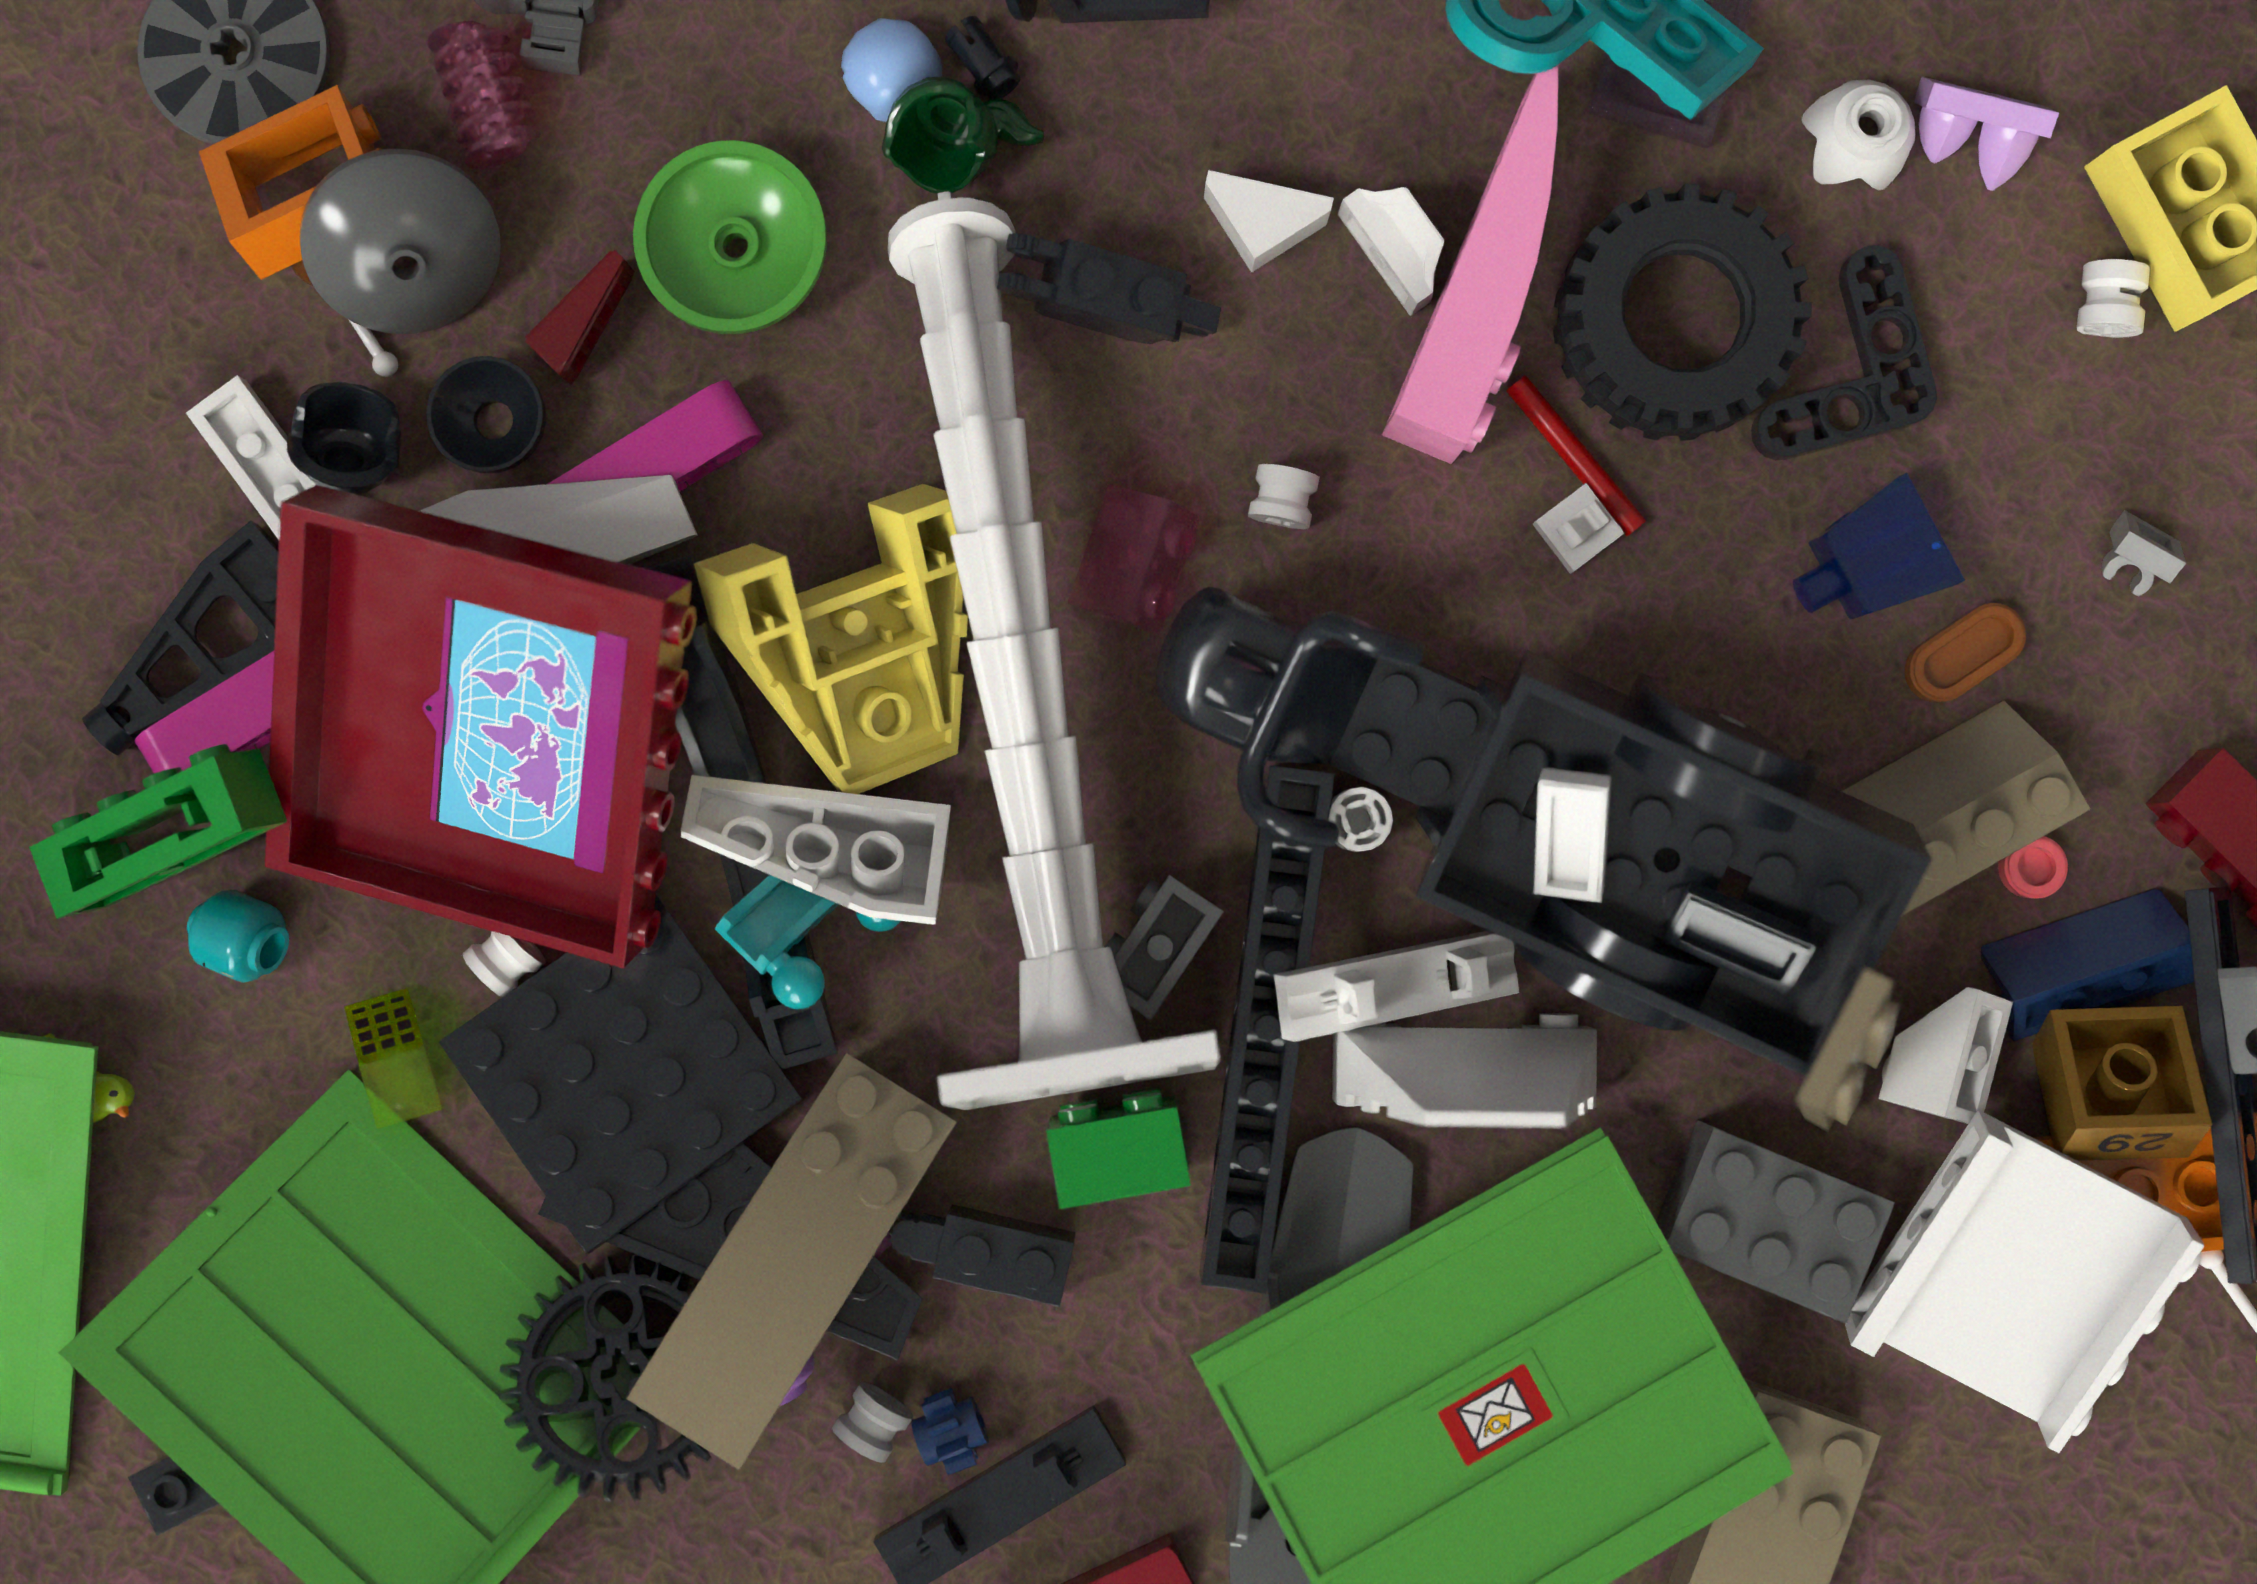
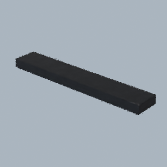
(2228, 1094)

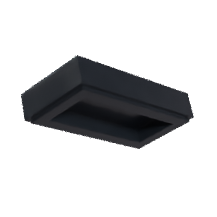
(1739, 938)

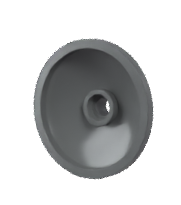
(393, 208)

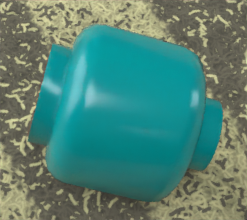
(237, 936)

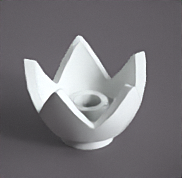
(1844, 149)

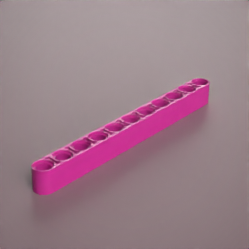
(680, 443)

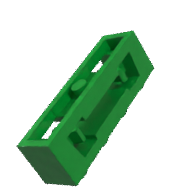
(219, 788)

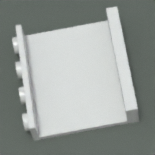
(2025, 1277)

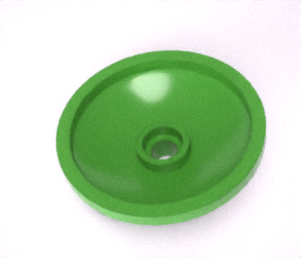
(705, 203)

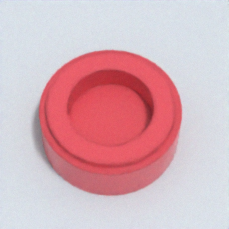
(2035, 869)

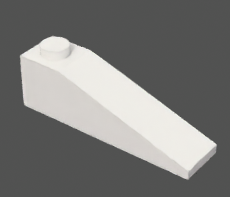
(599, 518)

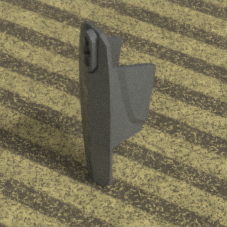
(1339, 1206)

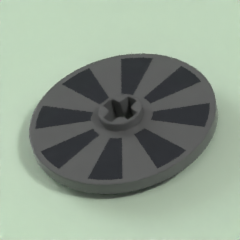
(206, 93)

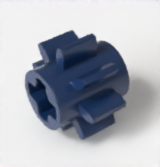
(949, 1431)

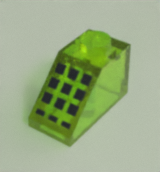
(392, 1058)

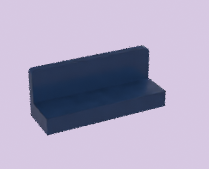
(2091, 960)

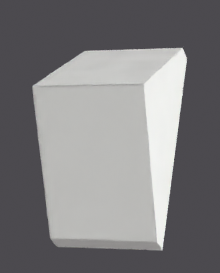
(1264, 216)

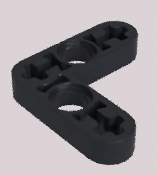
(1874, 390)

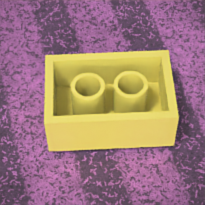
(2188, 205)

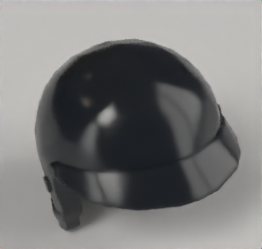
(345, 436)

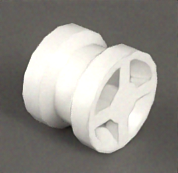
(1283, 496)
(503, 961)

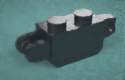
(1108, 291)

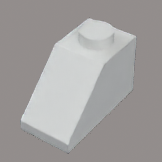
(1948, 1057)

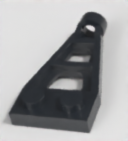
(239, 568)

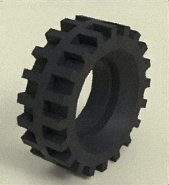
(1626, 379)

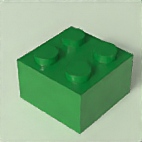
(1117, 1148)

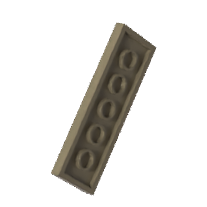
(1856, 1040)

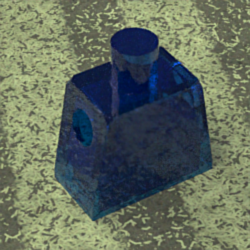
(1878, 555)

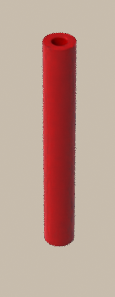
(1575, 454)

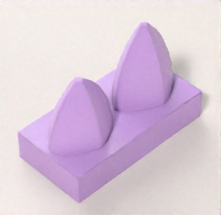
(2006, 134)

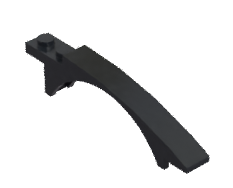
(723, 746)

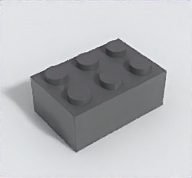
(1772, 1221)

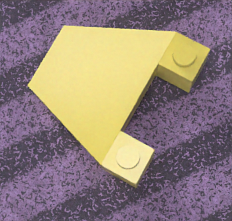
(861, 661)

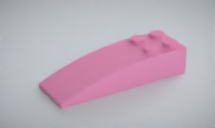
(1472, 326)

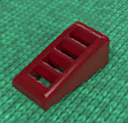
(578, 320)

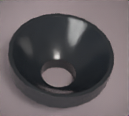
(462, 395)

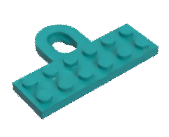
(1670, 45)

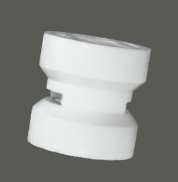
(2113, 298)
(1350, 814)

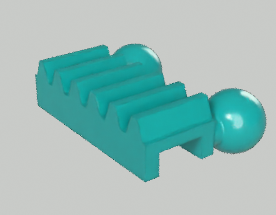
(773, 921)

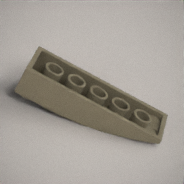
(791, 1261)
(1798, 1524)

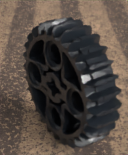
(535, 1368)

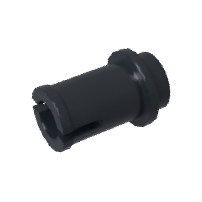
(992, 70)

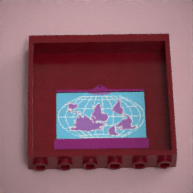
(474, 722)

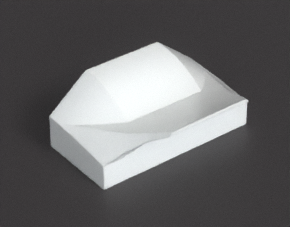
(1396, 240)

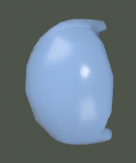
(885, 61)

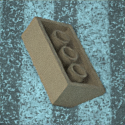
(1975, 795)

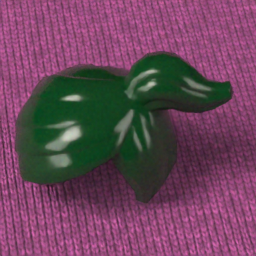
(948, 135)

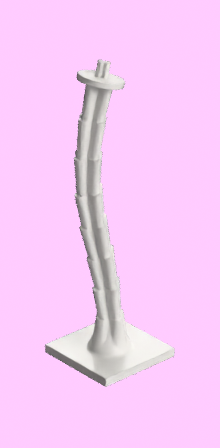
(1070, 992)

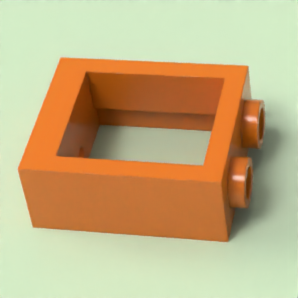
(268, 149)

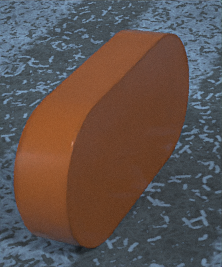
(1965, 652)

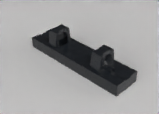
(1001, 1499)

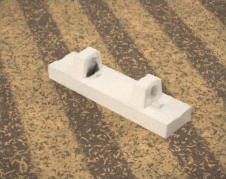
(1394, 985)

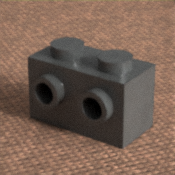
(1161, 942)

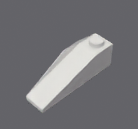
(845, 847)

